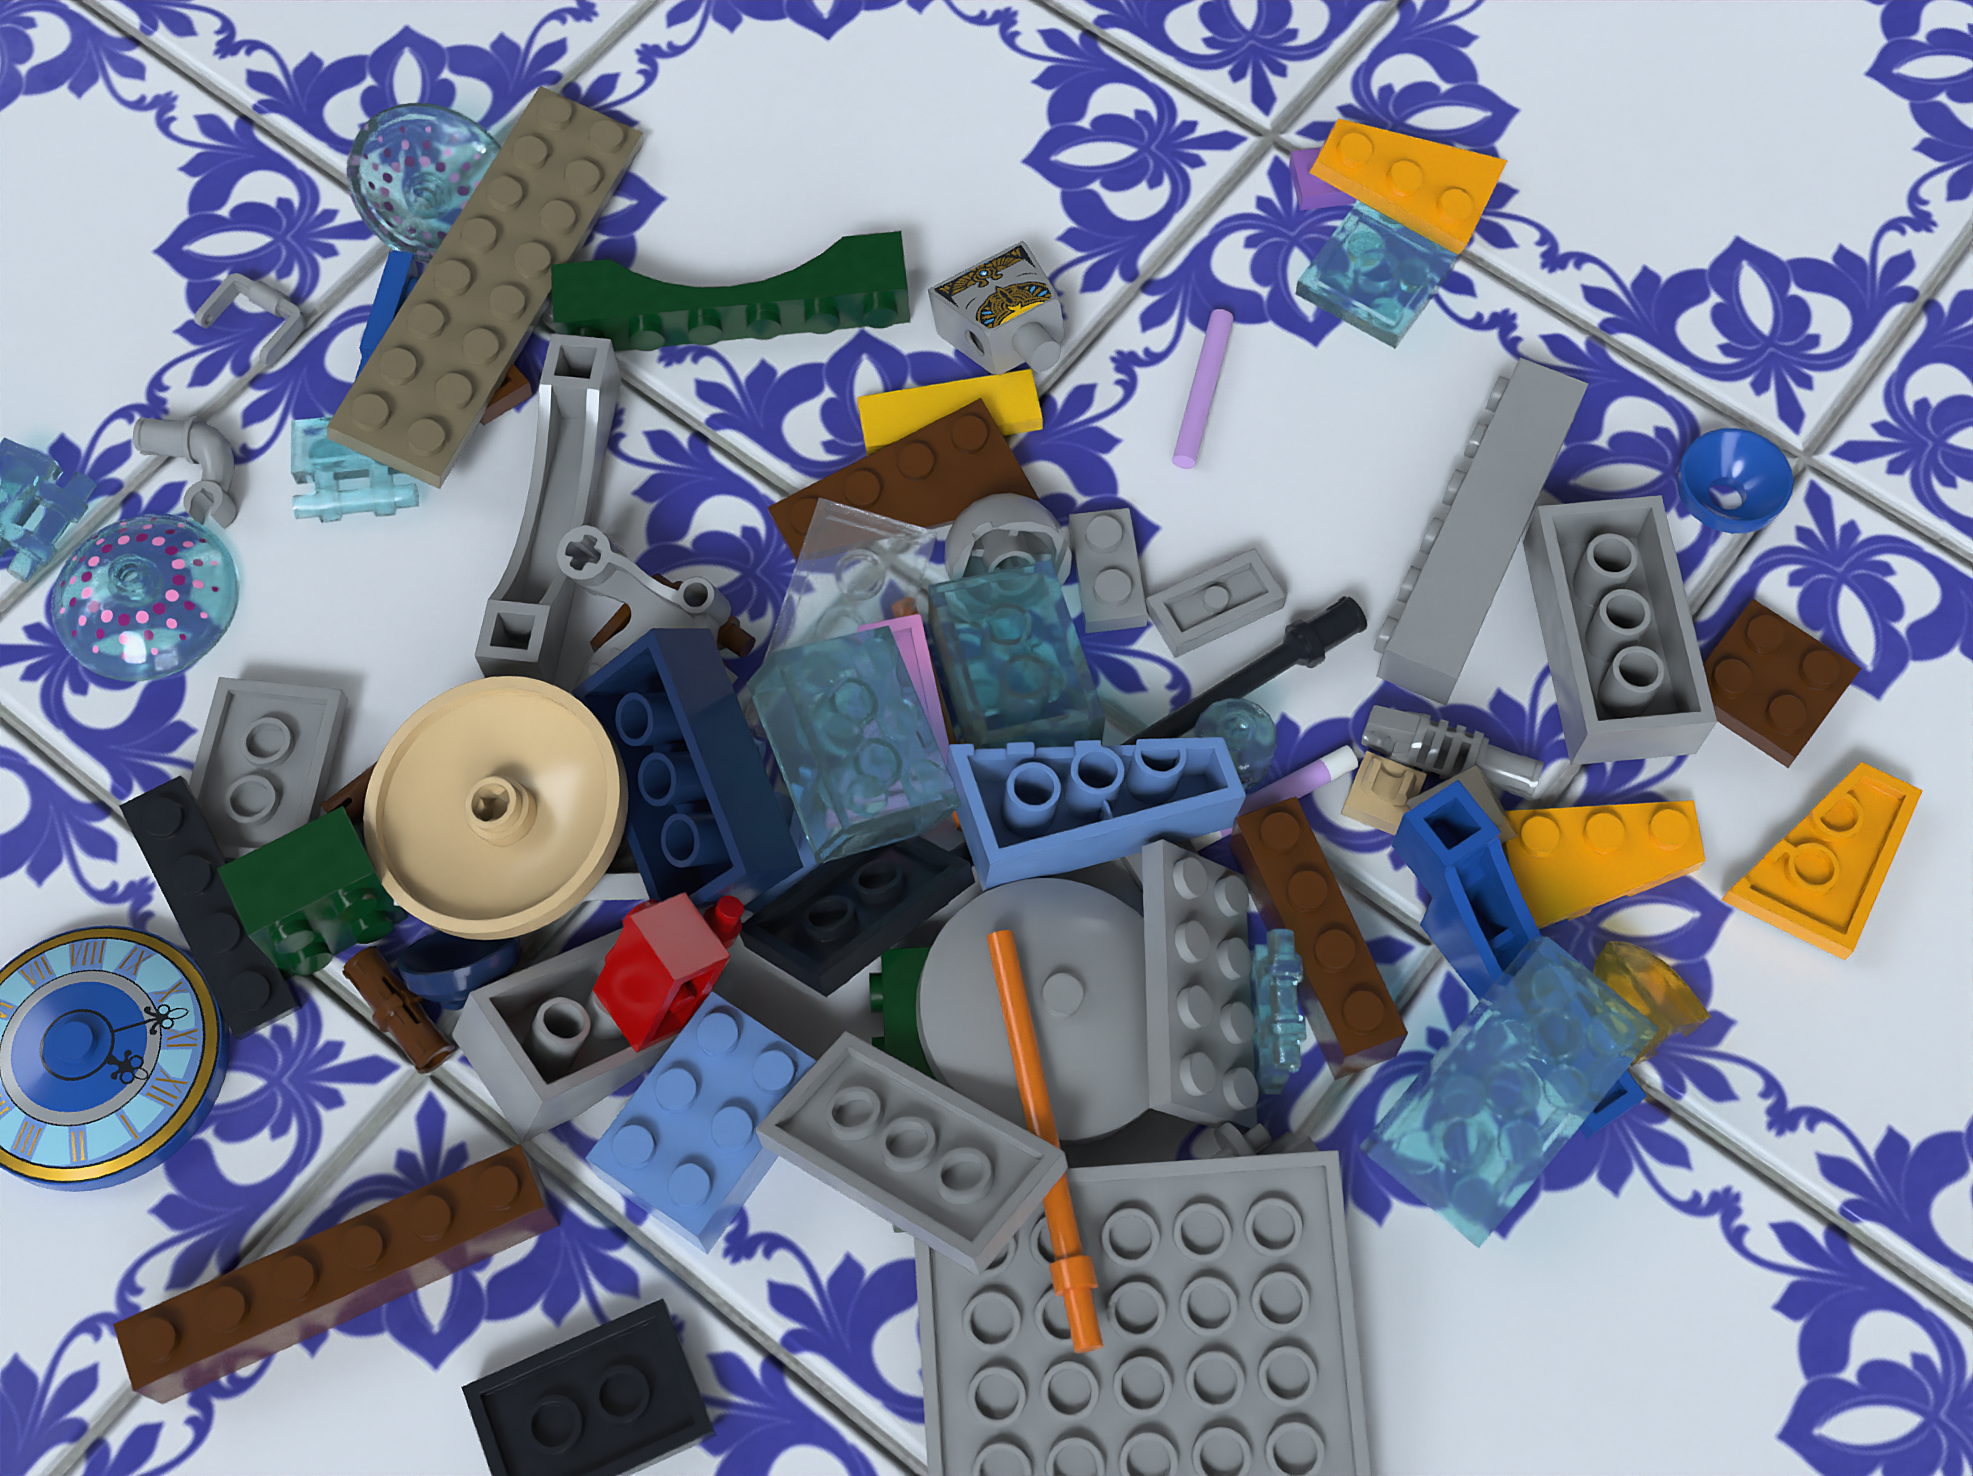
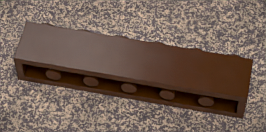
(334, 1276)

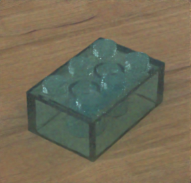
(1013, 659)
(853, 743)

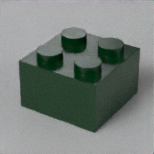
(311, 895)

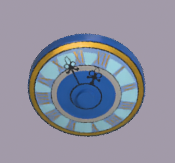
(104, 1057)

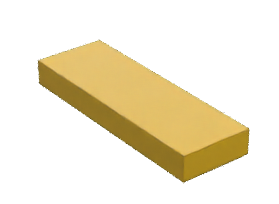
(898, 413)

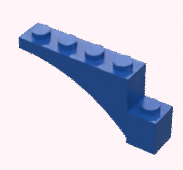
(1478, 908)

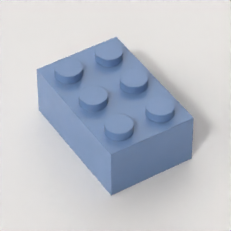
(689, 1131)

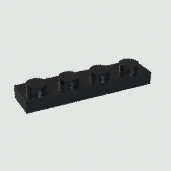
(185, 865)

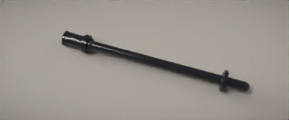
(1302, 645)

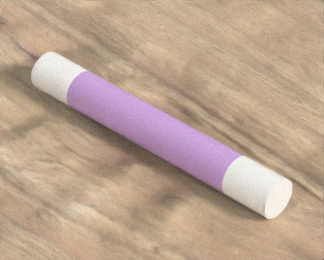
(1295, 784)

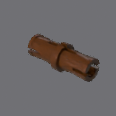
(398, 1010)

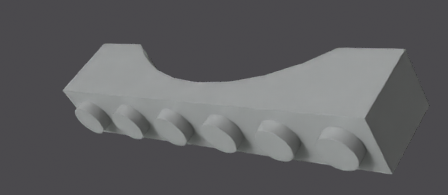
(534, 598)

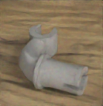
(198, 445)

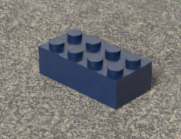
(695, 780)

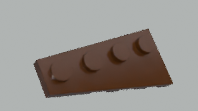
(916, 479)

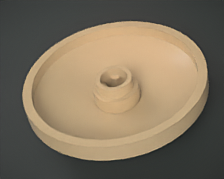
(496, 808)

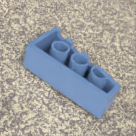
(1087, 803)

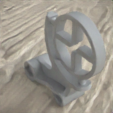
(651, 603)

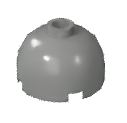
(1005, 534)

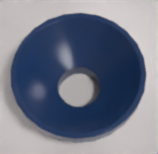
(451, 967)

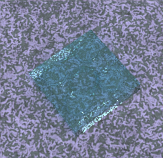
(1376, 274)

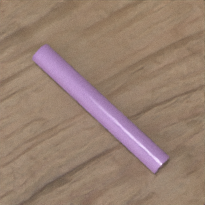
(1202, 389)

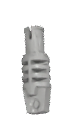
(1448, 751)

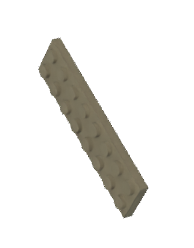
(484, 289)

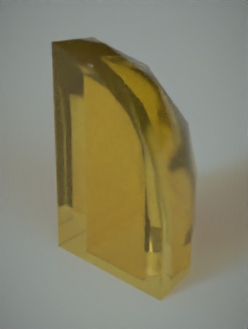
(1652, 989)

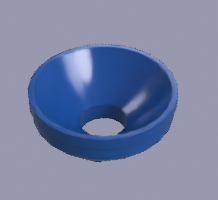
(1743, 463)

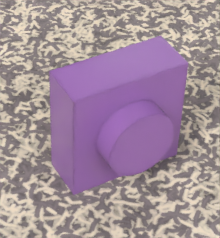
(1311, 190)

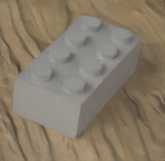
(1618, 631)

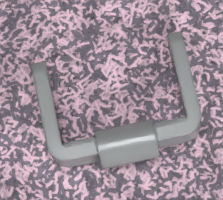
(264, 297)

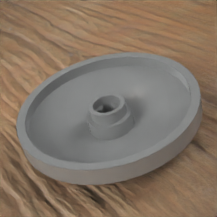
(1084, 994)

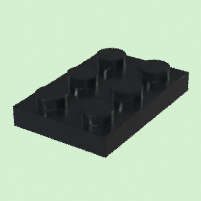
(855, 910)
(593, 1402)

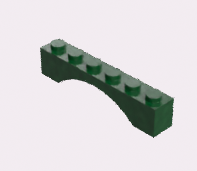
(845, 287)

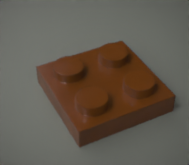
(1774, 682)

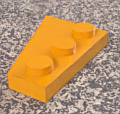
(1410, 179)
(1595, 854)
(1832, 863)

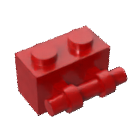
(666, 965)

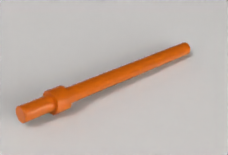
(1072, 1271)

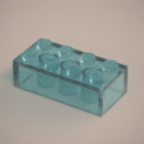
(1509, 1088)

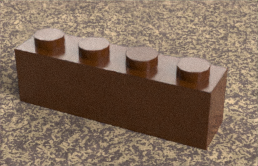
(1299, 893)

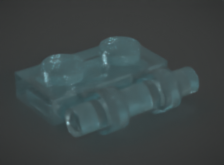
(326, 462)
(26, 483)
(1275, 1011)

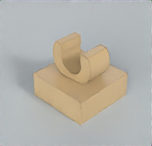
(1382, 792)

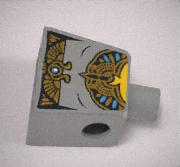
(1001, 312)

